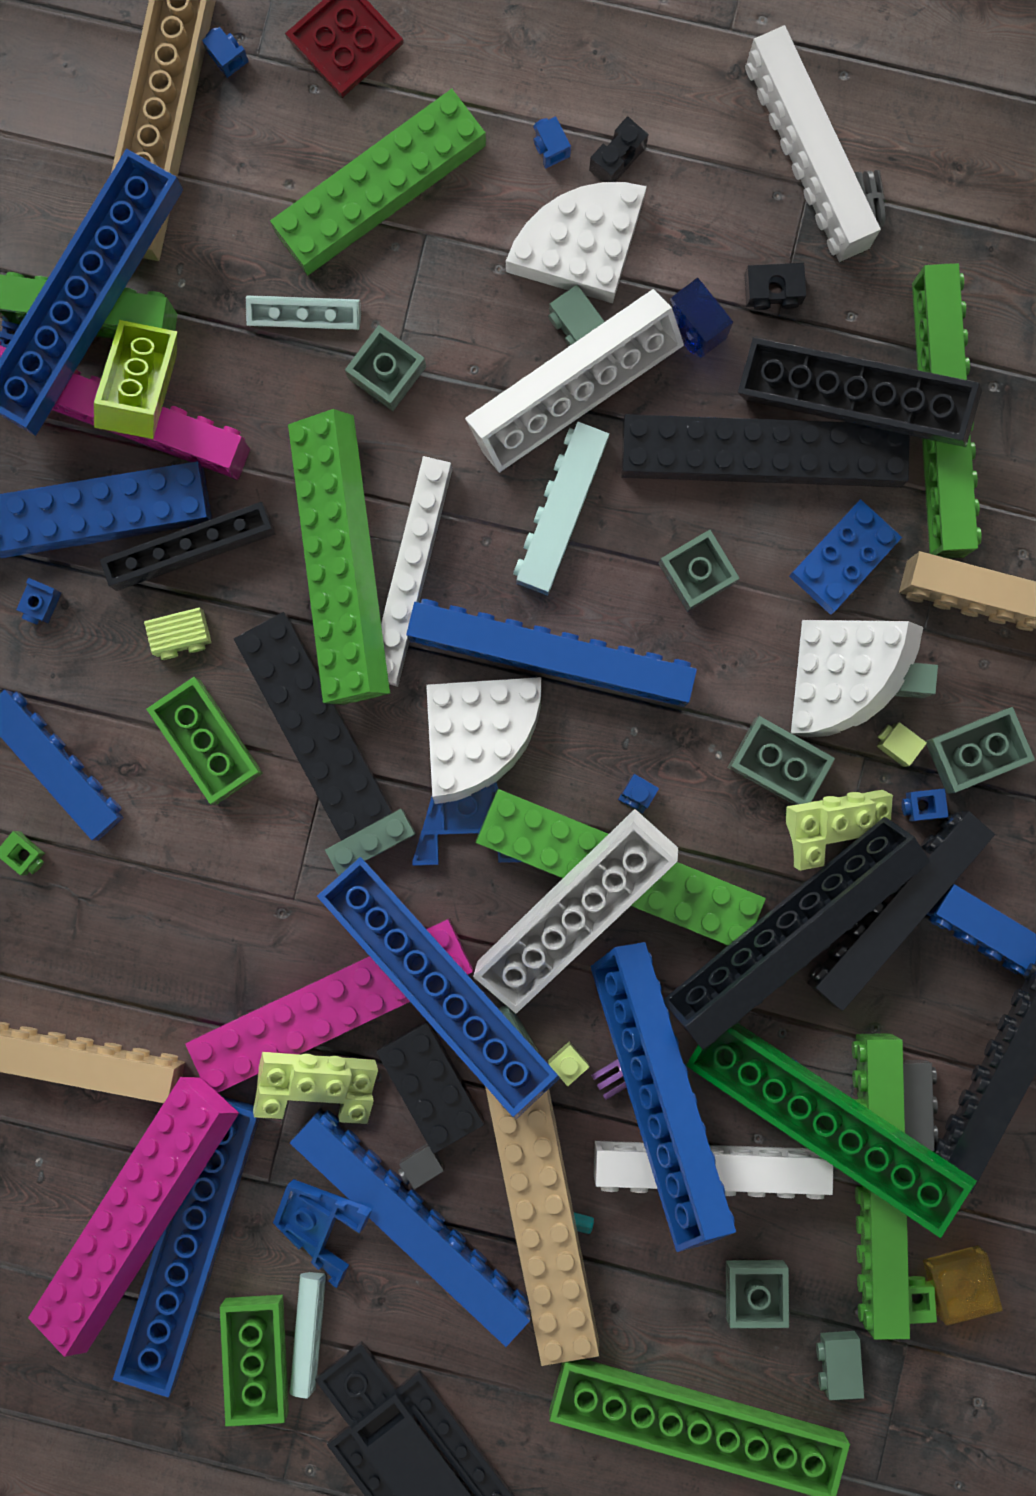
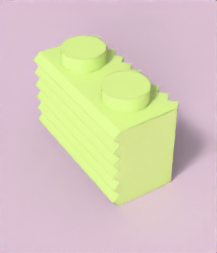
(178, 633)

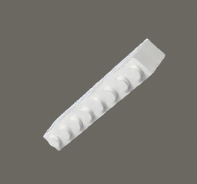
(413, 561)

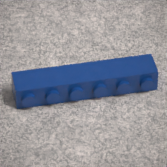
(55, 768)

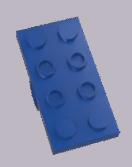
(845, 557)

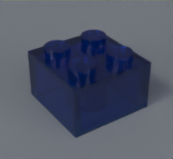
(700, 318)

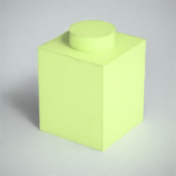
(900, 743)
(568, 1063)

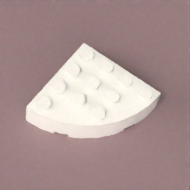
(580, 239)
(849, 672)
(478, 732)

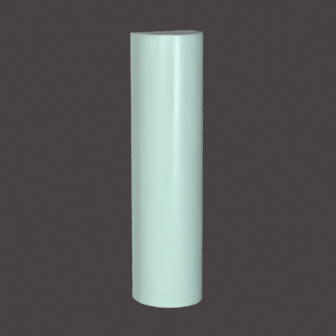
(303, 312)
(307, 1334)

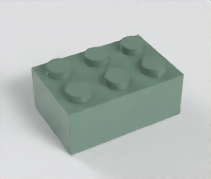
(980, 750)
(781, 762)

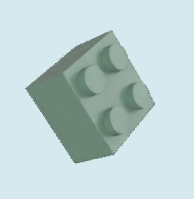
(385, 368)
(698, 570)
(757, 1294)

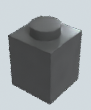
(420, 1166)

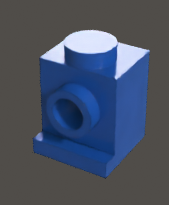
(225, 51)
(551, 141)
(48, 600)
(638, 793)
(935, 805)

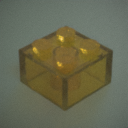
(963, 1285)

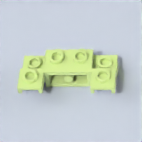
(833, 821)
(315, 1080)

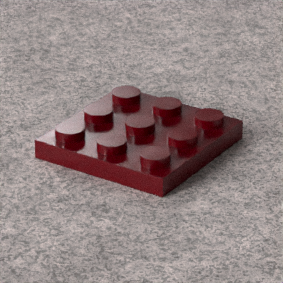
(344, 41)

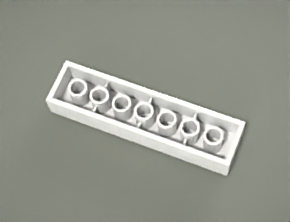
(811, 144)
(576, 380)
(576, 911)
(739, 1169)

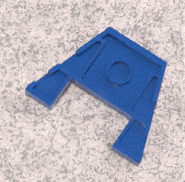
(454, 818)
(308, 1218)

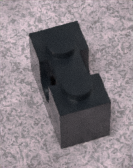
(608, 161)
(787, 276)

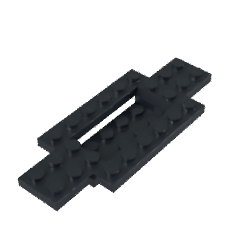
(385, 1445)

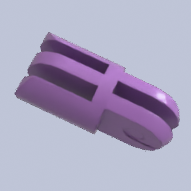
(606, 1069)

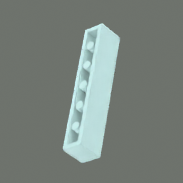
(562, 508)

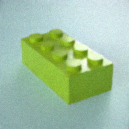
(135, 379)

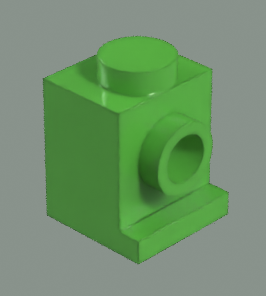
(11, 854)
(924, 1308)

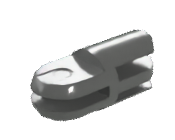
(873, 190)

